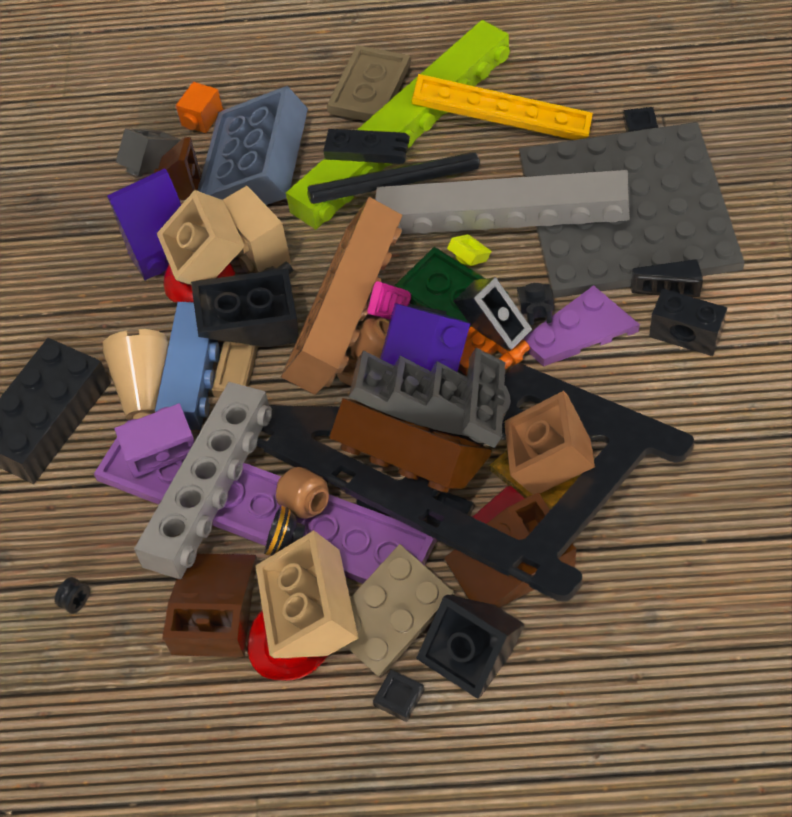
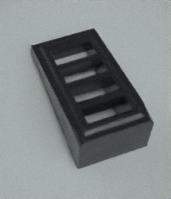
(679, 277)

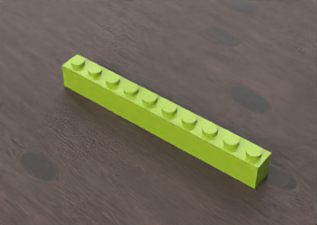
(464, 62)

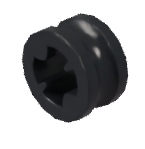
(72, 595)

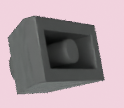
(143, 149)

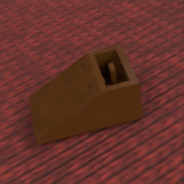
(489, 585)
(211, 607)

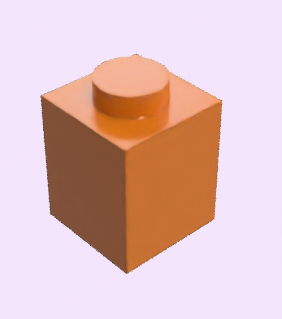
(199, 107)

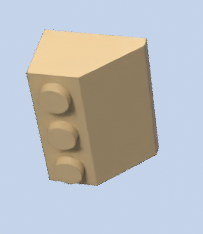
(306, 599)

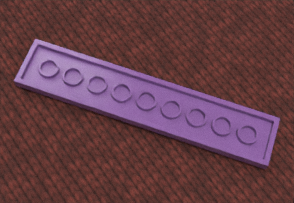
(251, 505)

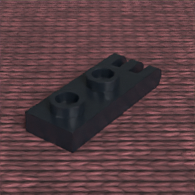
(366, 146)

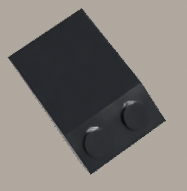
(247, 308)

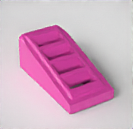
(384, 298)

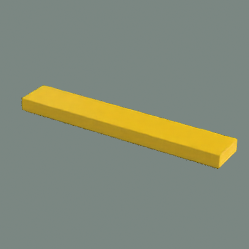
(501, 108)

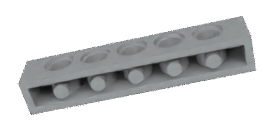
(203, 481)

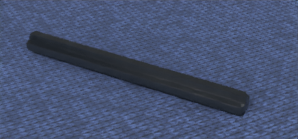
(393, 177)

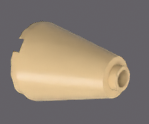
(136, 369)

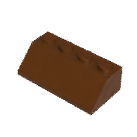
(417, 450)

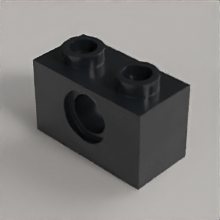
(687, 322)

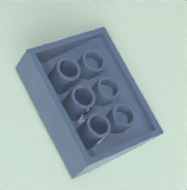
(255, 147)

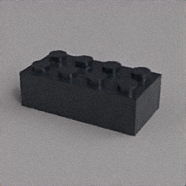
(46, 407)

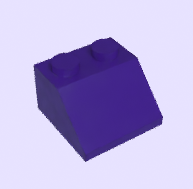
(424, 338)

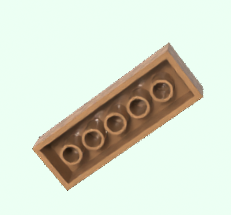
(343, 298)

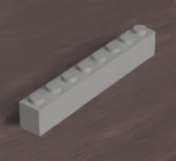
(510, 202)

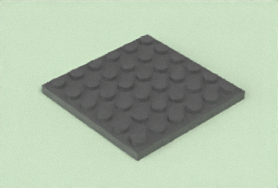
(673, 209)

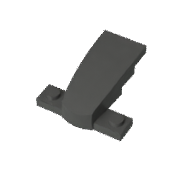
(437, 397)

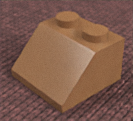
(547, 444)

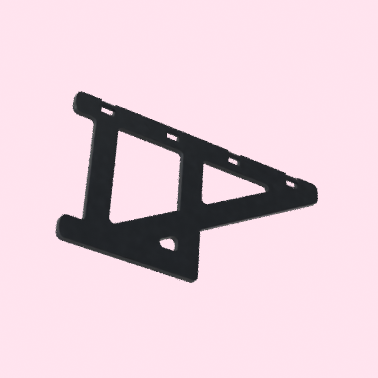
(628, 441)

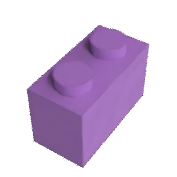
(155, 440)

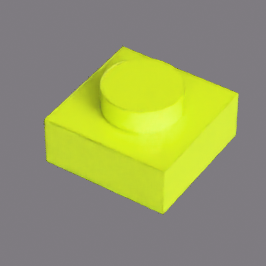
(468, 250)

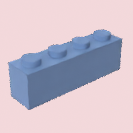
(188, 368)

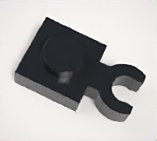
(536, 301)

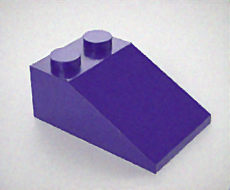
(140, 214)

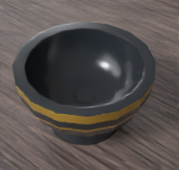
(283, 531)

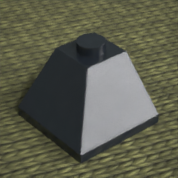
(469, 642)

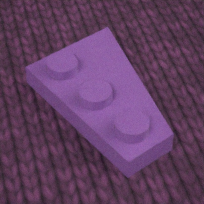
(582, 323)

